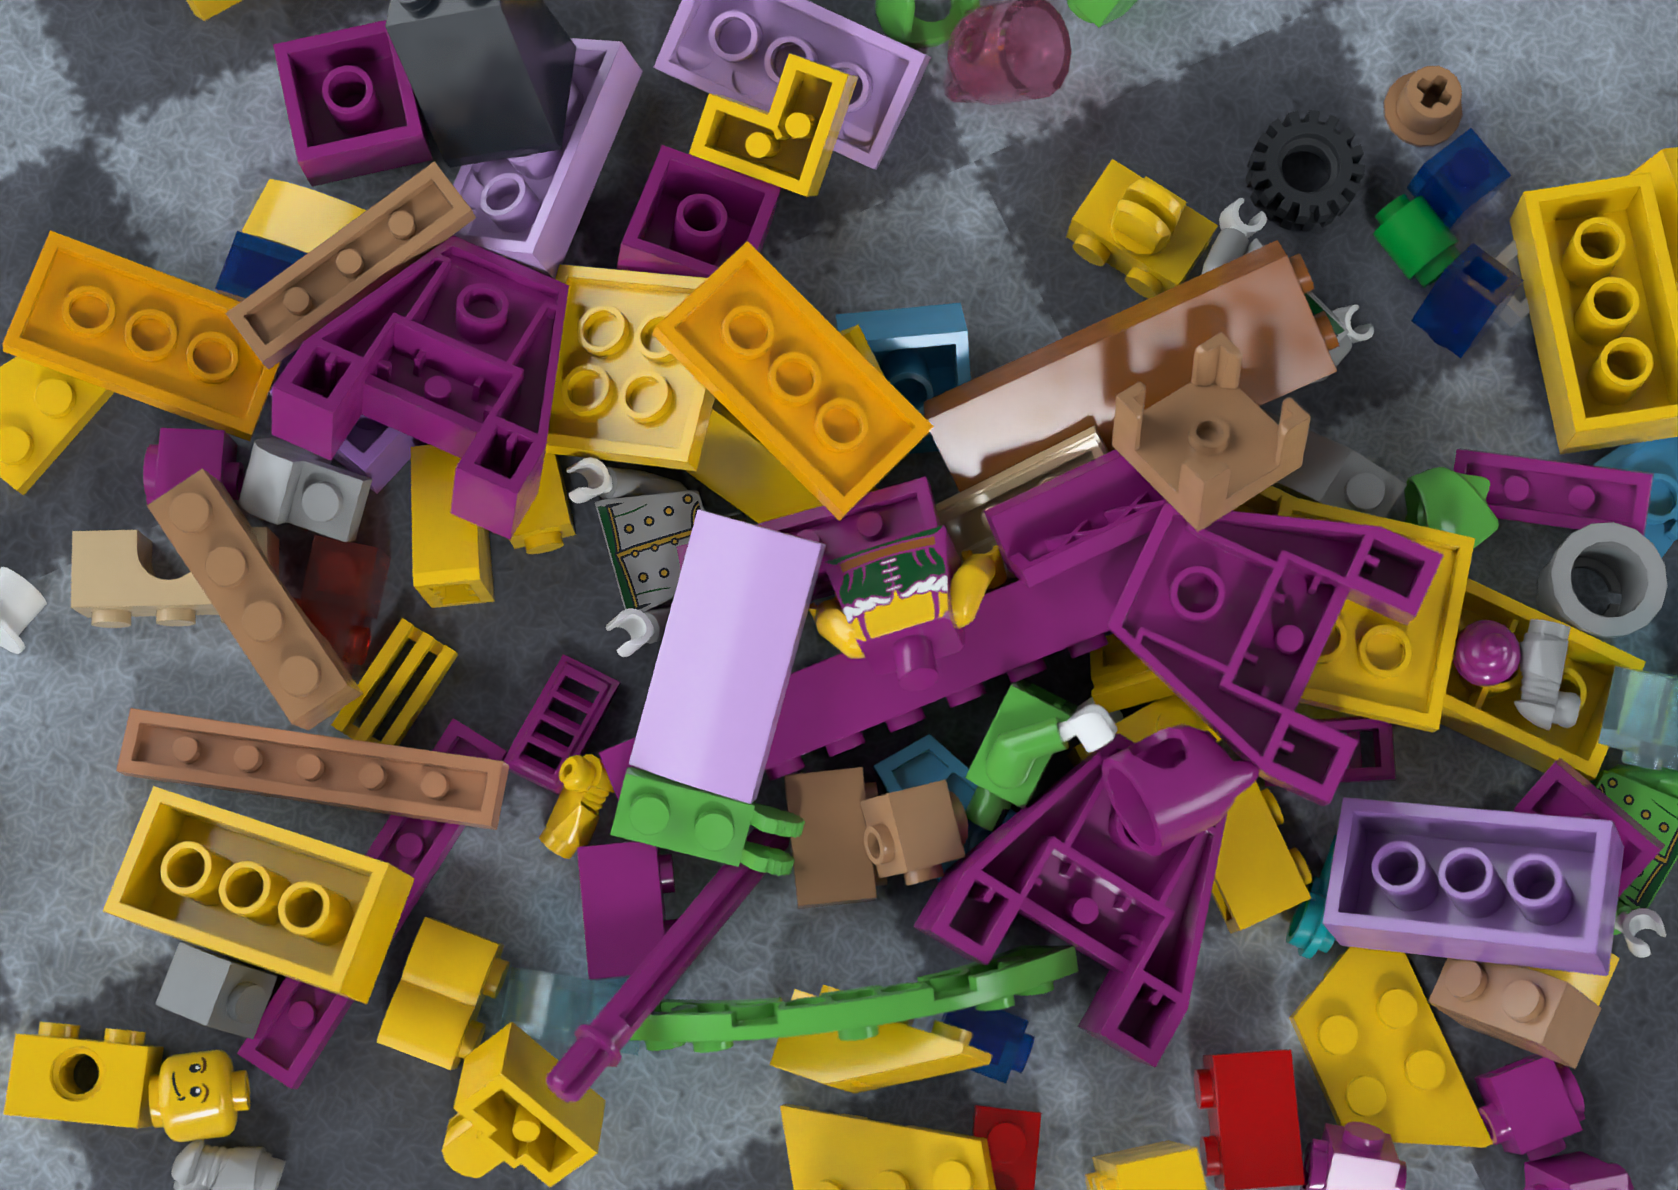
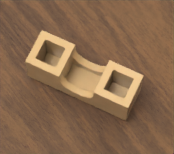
(117, 580)

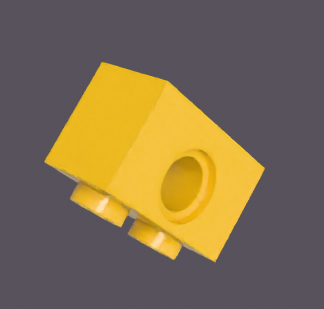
(44, 1083)

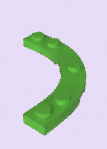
(857, 1011)

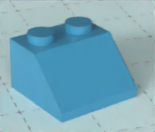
(918, 351)

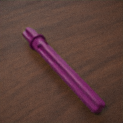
(603, 1039)

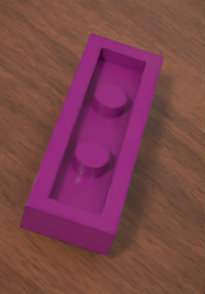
(1559, 490)

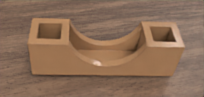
(253, 601)

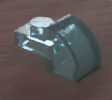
(555, 1005)

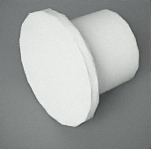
(18, 607)

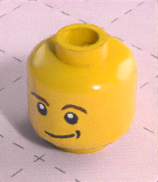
(198, 1095)

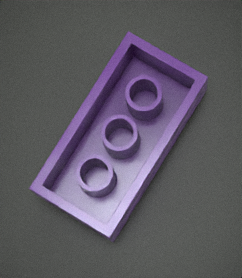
(1475, 885)

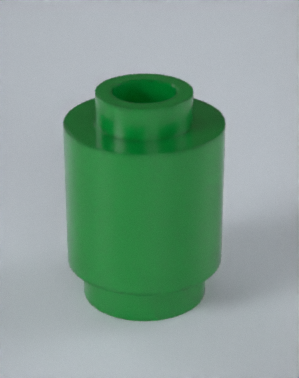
(1416, 239)

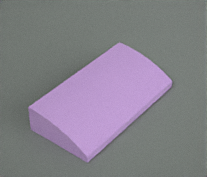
(744, 45)
(535, 201)
(727, 656)

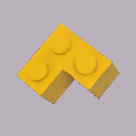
(790, 141)

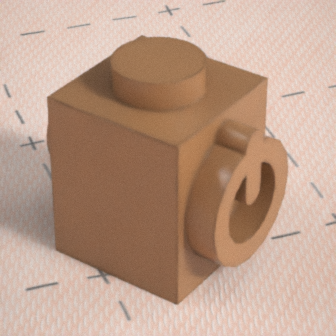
(915, 831)

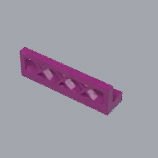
(1074, 518)
(871, 522)

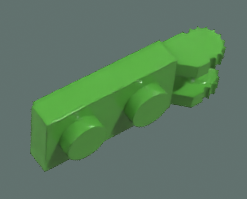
(701, 822)

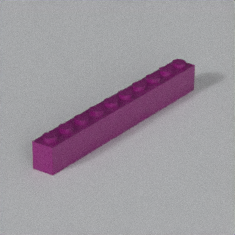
(1009, 634)

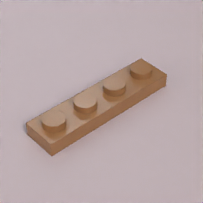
(351, 265)

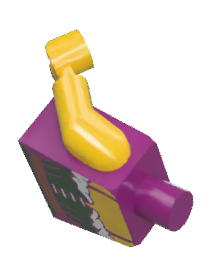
(906, 603)

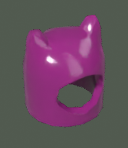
(1173, 786)

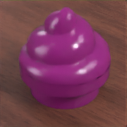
(1486, 653)

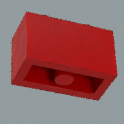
(1250, 1120)

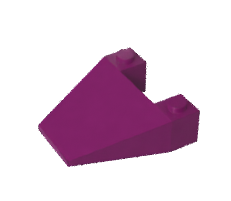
(449, 355)
(1244, 616)
(1094, 888)

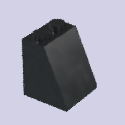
(486, 74)

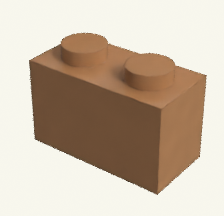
(831, 852)
(1517, 1007)

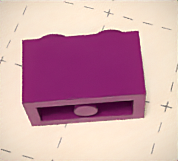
(623, 905)

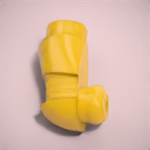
(577, 806)

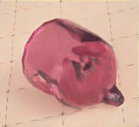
(1008, 53)

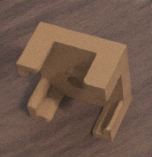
(1209, 440)

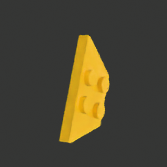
(1384, 1053)

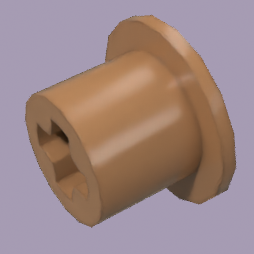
(1424, 106)

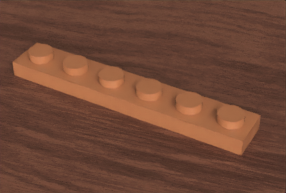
(313, 768)

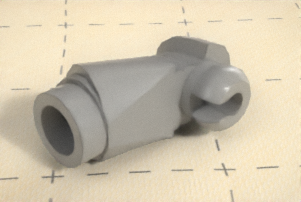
(1542, 670)
(226, 1169)

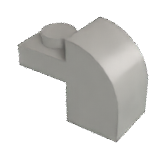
(303, 490)

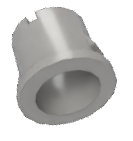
(1626, 564)

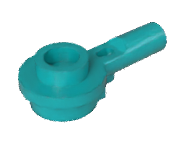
(1307, 927)

